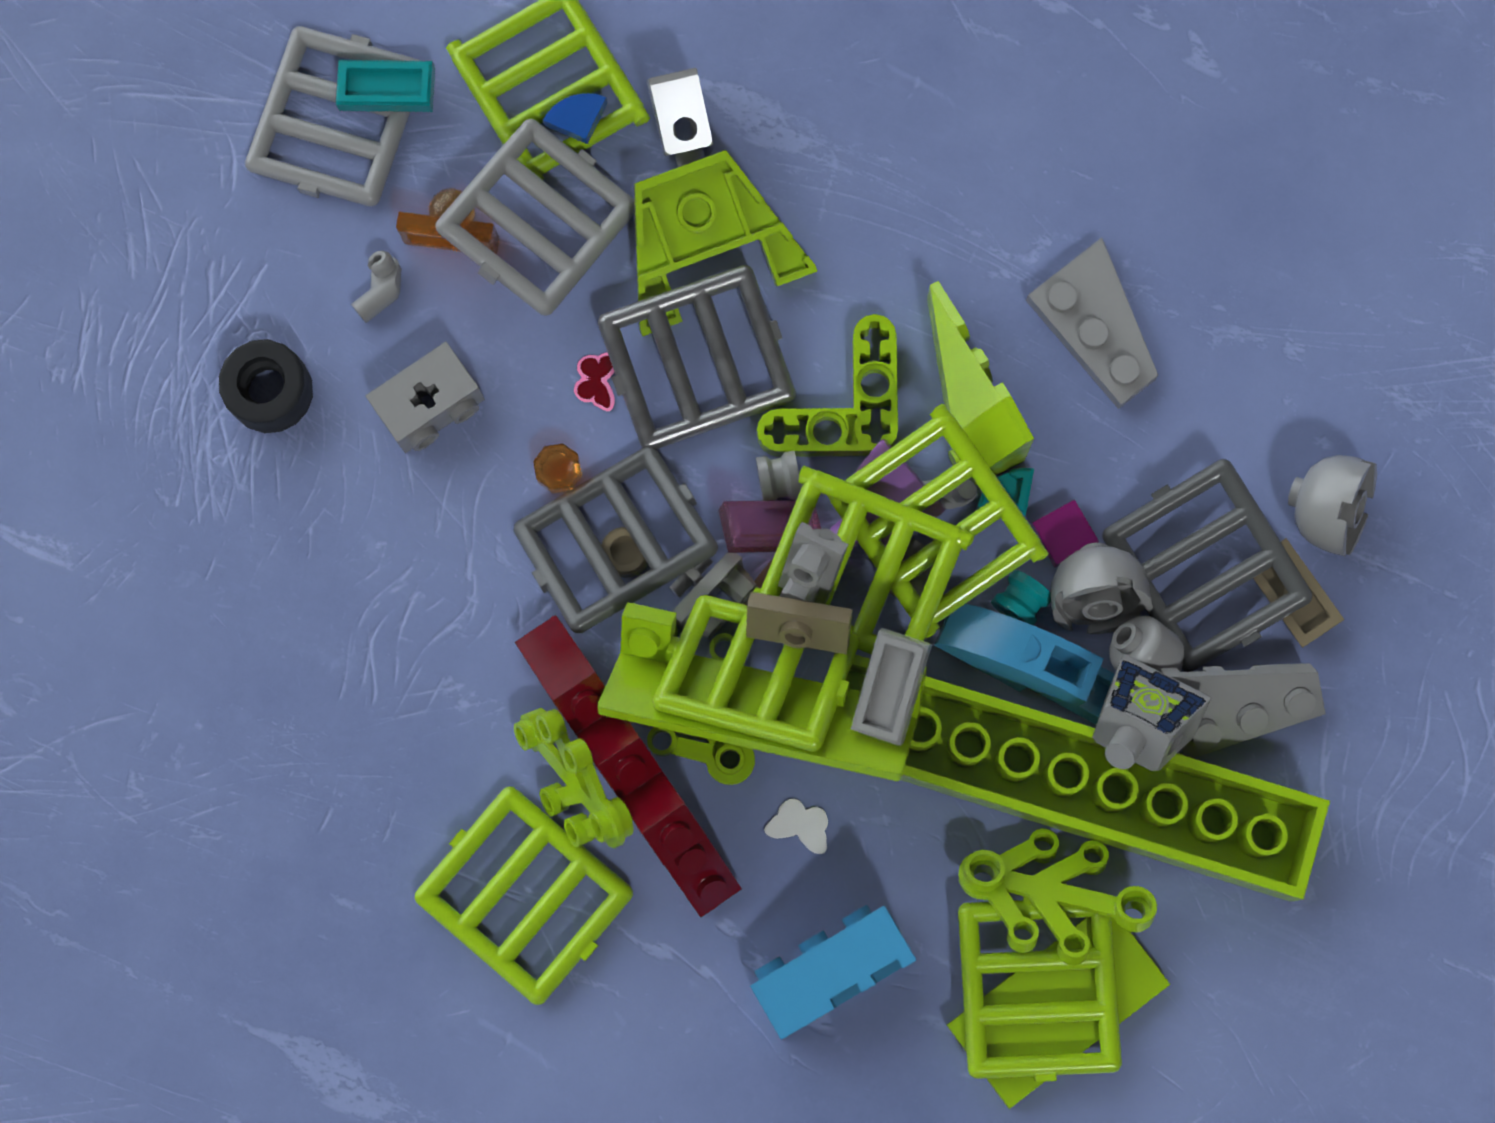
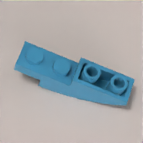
(1027, 658)

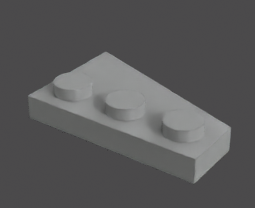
(1096, 323)
(1250, 702)

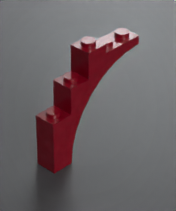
(628, 768)

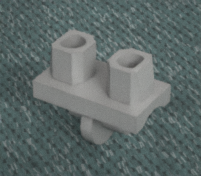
(812, 564)
(725, 576)

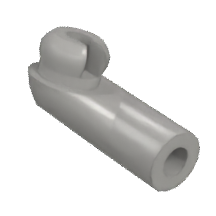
(384, 286)

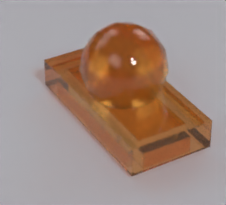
(421, 230)

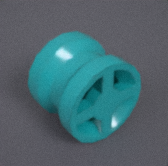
(1022, 597)

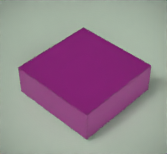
(1064, 532)

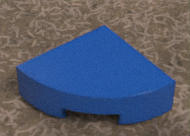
(576, 115)

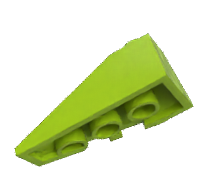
(966, 381)

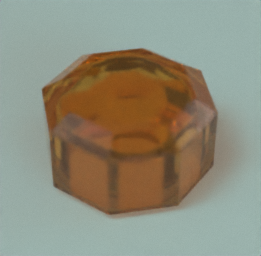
(557, 468)

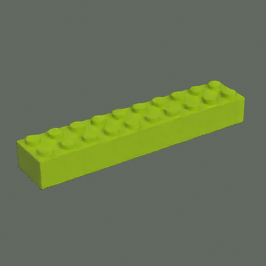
(1061, 779)

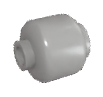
(1148, 643)

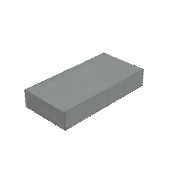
(891, 686)

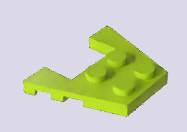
(703, 213)

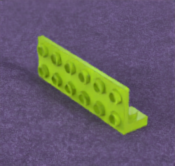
(643, 661)

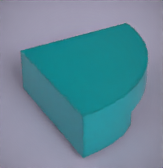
(1018, 486)

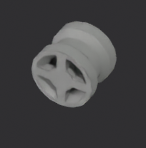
(778, 477)

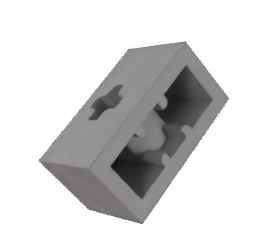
(434, 374)

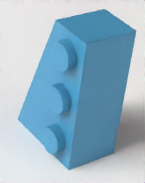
(831, 970)

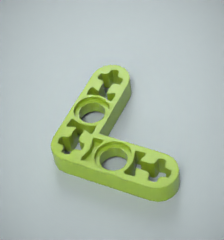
(849, 420)

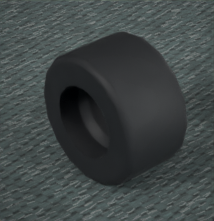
(245, 365)

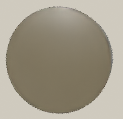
(624, 553)

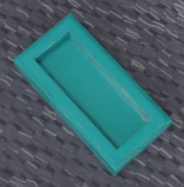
(385, 85)

